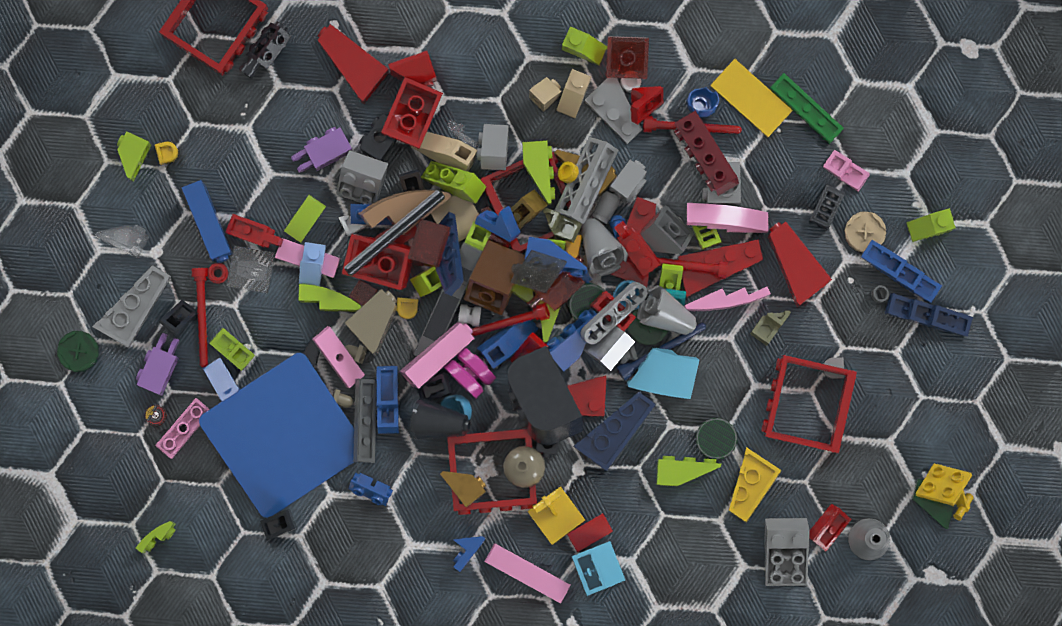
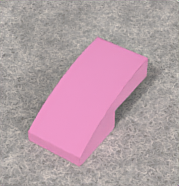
(846, 171)

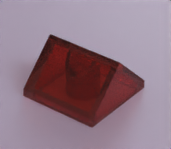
(627, 57)
(428, 244)

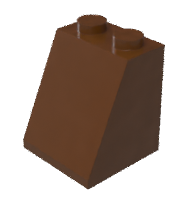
(491, 278)

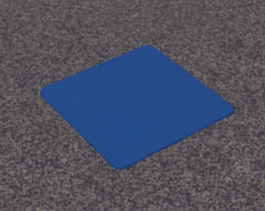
(281, 434)

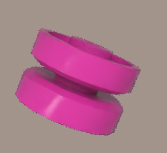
(472, 370)

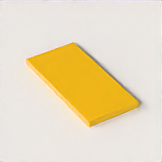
(751, 98)

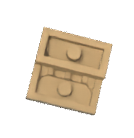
(464, 212)

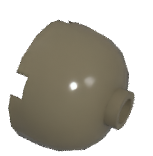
(524, 466)

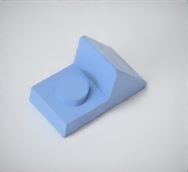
(312, 264)

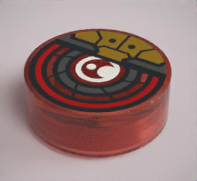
(155, 415)

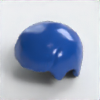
(703, 101)

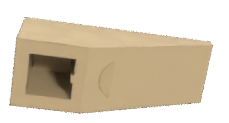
(448, 151)

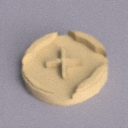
(864, 228)

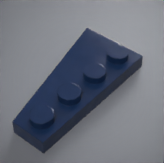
(450, 267)
(613, 434)

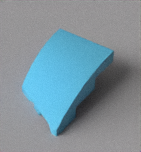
(666, 374)

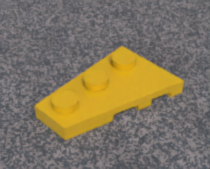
(752, 485)

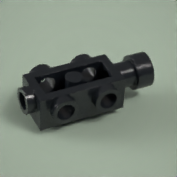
(267, 50)

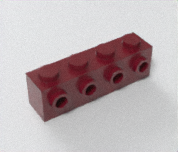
(706, 153)

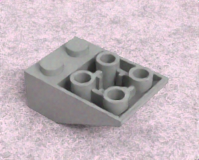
(786, 551)

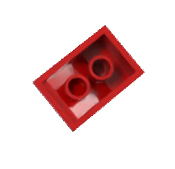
(412, 113)
(388, 268)

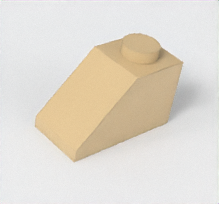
(545, 93)
(573, 93)

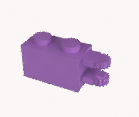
(324, 150)
(158, 366)

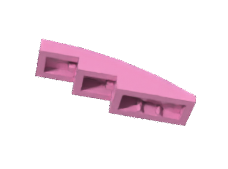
(727, 217)
(718, 300)
(527, 573)

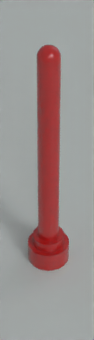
(651, 124)
(719, 269)
(200, 277)
(540, 312)

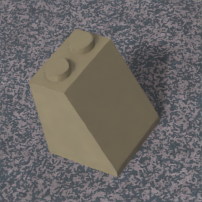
(373, 320)

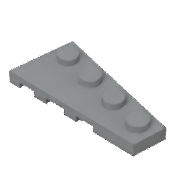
(130, 312)

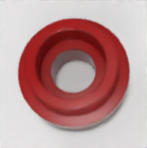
(211, 273)

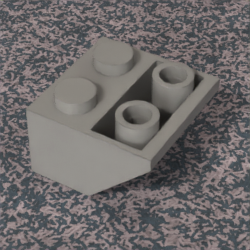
(361, 178)

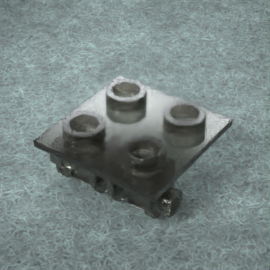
(537, 271)

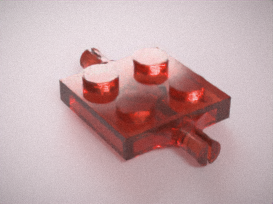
(560, 291)

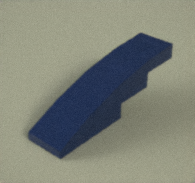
(928, 315)

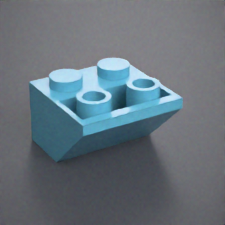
(598, 568)

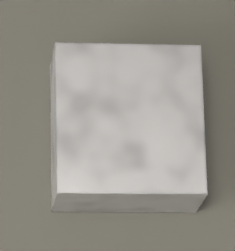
(610, 347)

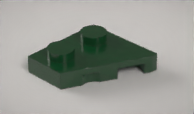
(939, 511)

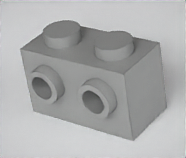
(494, 147)

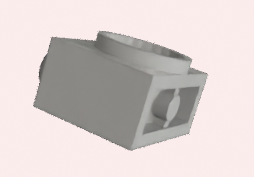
(629, 181)
(731, 197)

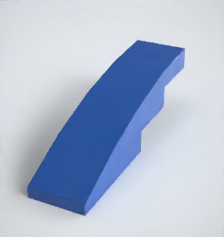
(901, 271)

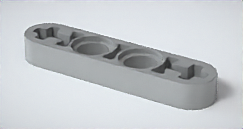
(616, 316)

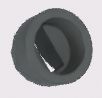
(883, 294)

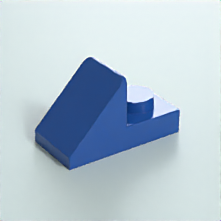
(501, 225)
(471, 545)

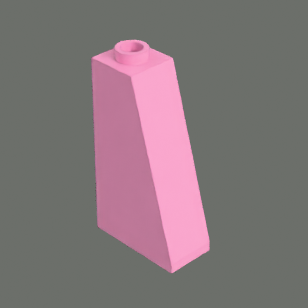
(437, 355)

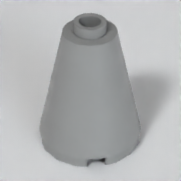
(601, 248)
(665, 312)
(861, 539)

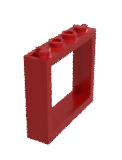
(236, 48)
(496, 205)
(842, 411)
(485, 507)

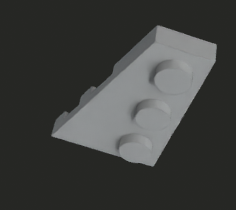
(614, 109)

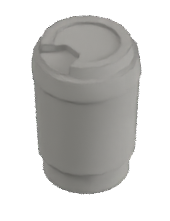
(606, 207)

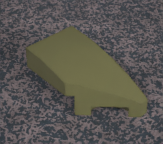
(562, 226)
(768, 326)

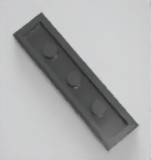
(365, 420)

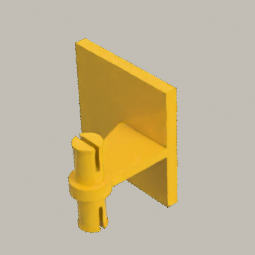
(947, 487)
(556, 515)

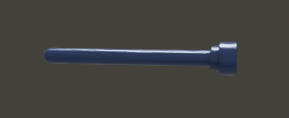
(627, 369)

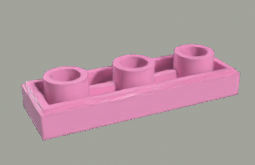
(293, 253)
(345, 365)
(174, 438)

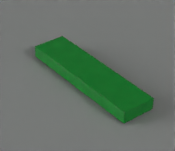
(806, 108)

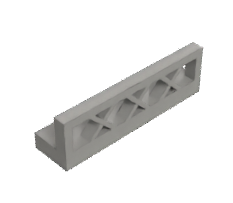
(590, 180)

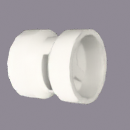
(469, 315)

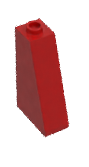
(355, 65)
(798, 265)

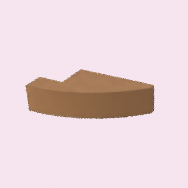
(397, 207)

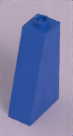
(207, 221)

